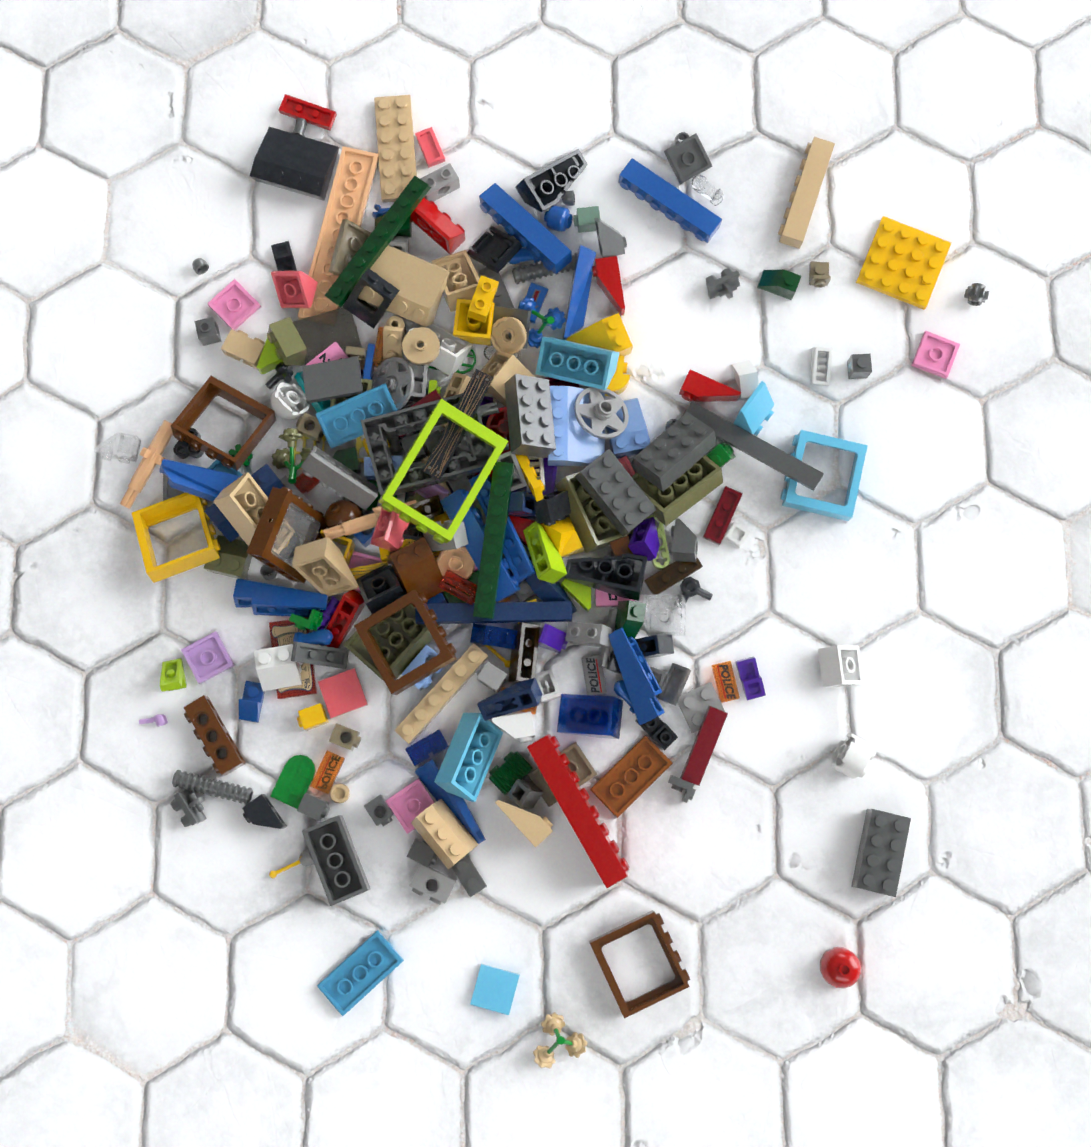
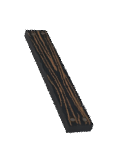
(454, 433)

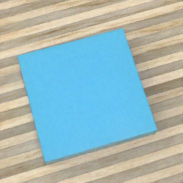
(495, 989)

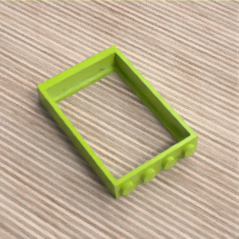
(409, 514)

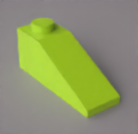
(545, 557)

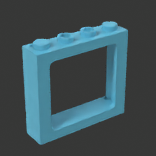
(845, 512)

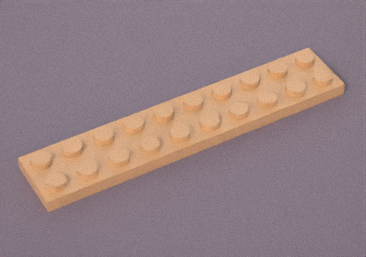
(346, 201)

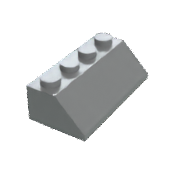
(340, 478)

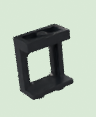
(364, 310)

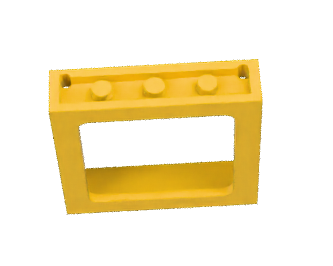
(167, 510)

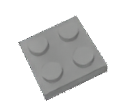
(695, 704)

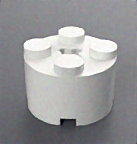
(853, 756)

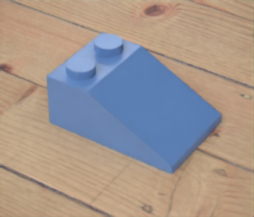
(635, 435)

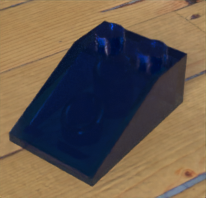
(590, 715)

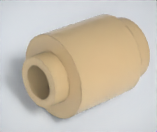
(396, 321)

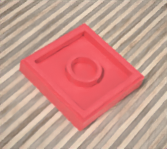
(342, 693)

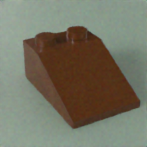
(417, 568)

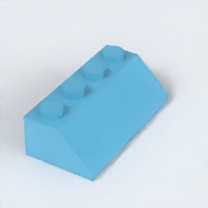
(576, 362)
(469, 756)

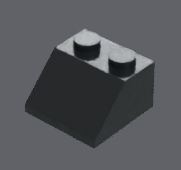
(380, 588)

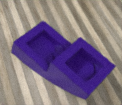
(750, 678)

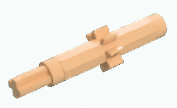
(151, 457)
(356, 525)

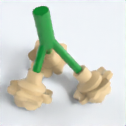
(574, 1044)

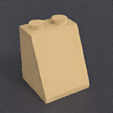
(502, 368)

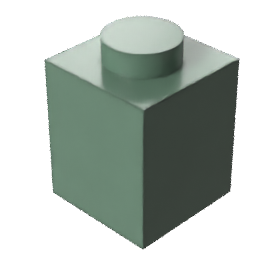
(585, 218)

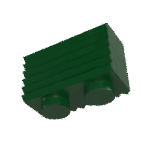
(514, 768)

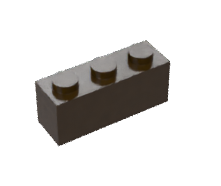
(524, 656)

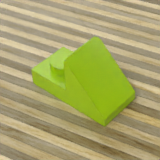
(172, 675)

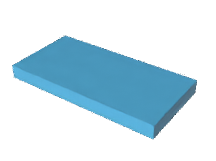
(343, 420)
(360, 973)

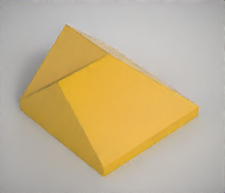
(564, 537)

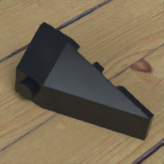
(548, 184)
(614, 575)

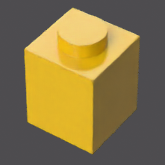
(312, 717)

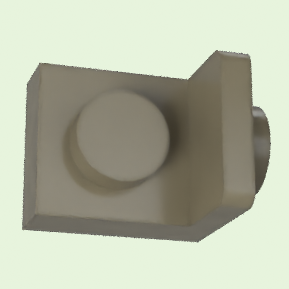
(819, 274)
(357, 351)

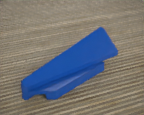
(579, 291)
(196, 480)
(277, 600)
(637, 677)
(427, 774)

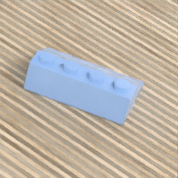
(572, 442)

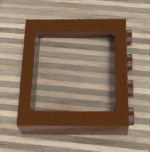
(212, 388)
(446, 654)
(658, 994)

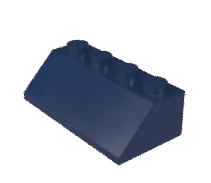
(265, 479)

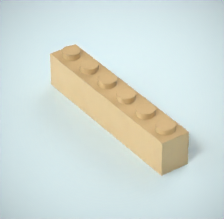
(806, 193)
(441, 694)

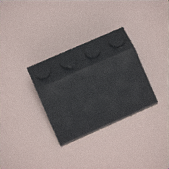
(294, 163)

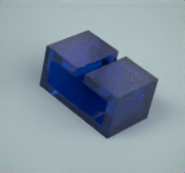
(493, 636)
(432, 743)

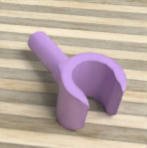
(160, 720)

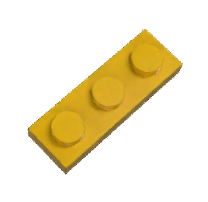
(535, 486)

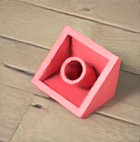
(294, 288)

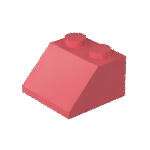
(389, 531)

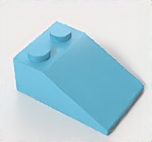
(755, 410)

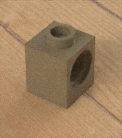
(315, 434)
(336, 737)

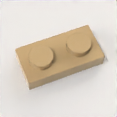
(392, 342)

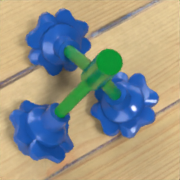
(554, 319)

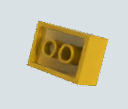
(605, 334)

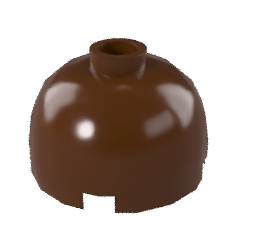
(340, 512)

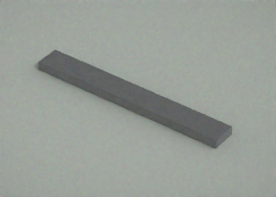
(757, 448)

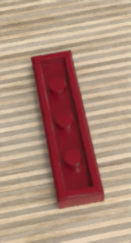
(704, 745)

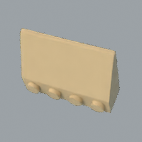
(418, 281)

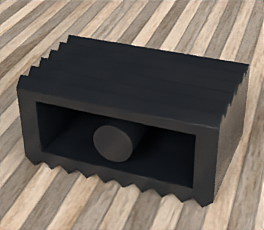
(552, 507)

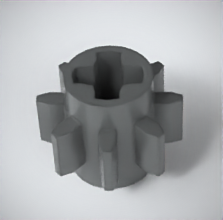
(976, 294)

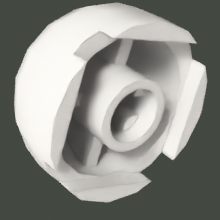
(289, 401)

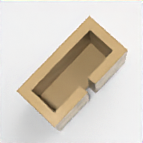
(240, 346)

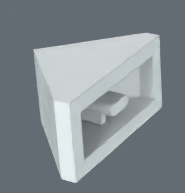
(746, 378)
(547, 685)

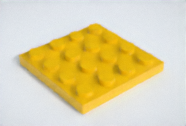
(903, 262)

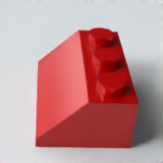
(438, 226)

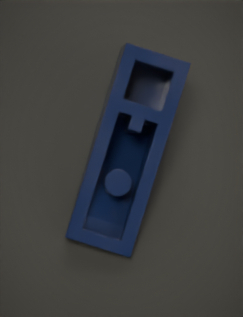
(547, 591)
(512, 699)

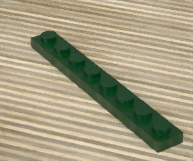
(378, 240)
(493, 540)

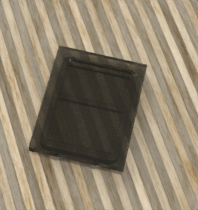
(324, 329)

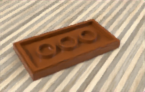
(631, 776)

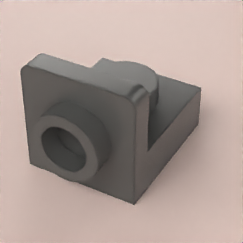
(680, 784)

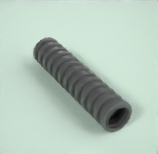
(538, 270)
(212, 787)

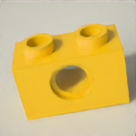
(482, 299)

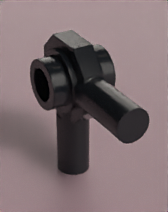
(283, 372)
(691, 587)

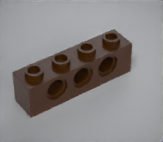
(214, 723)

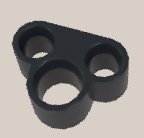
(186, 452)

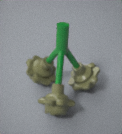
(284, 458)

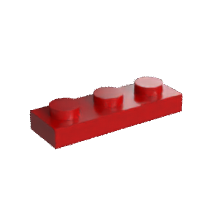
(310, 112)

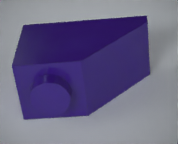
(645, 539)
(552, 639)

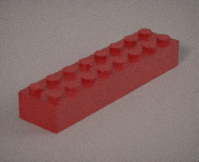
(578, 810)

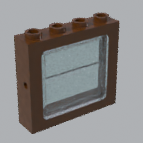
(291, 526)

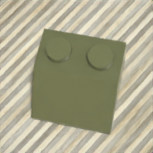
(287, 342)
(233, 559)

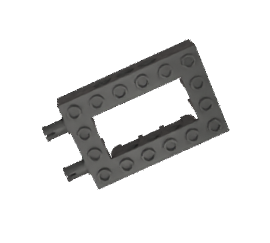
(410, 420)

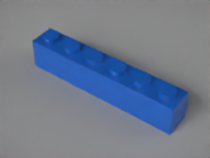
(669, 200)
(525, 228)
(475, 534)

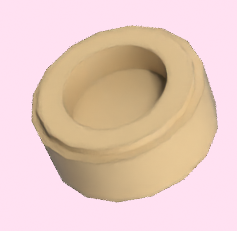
(339, 793)

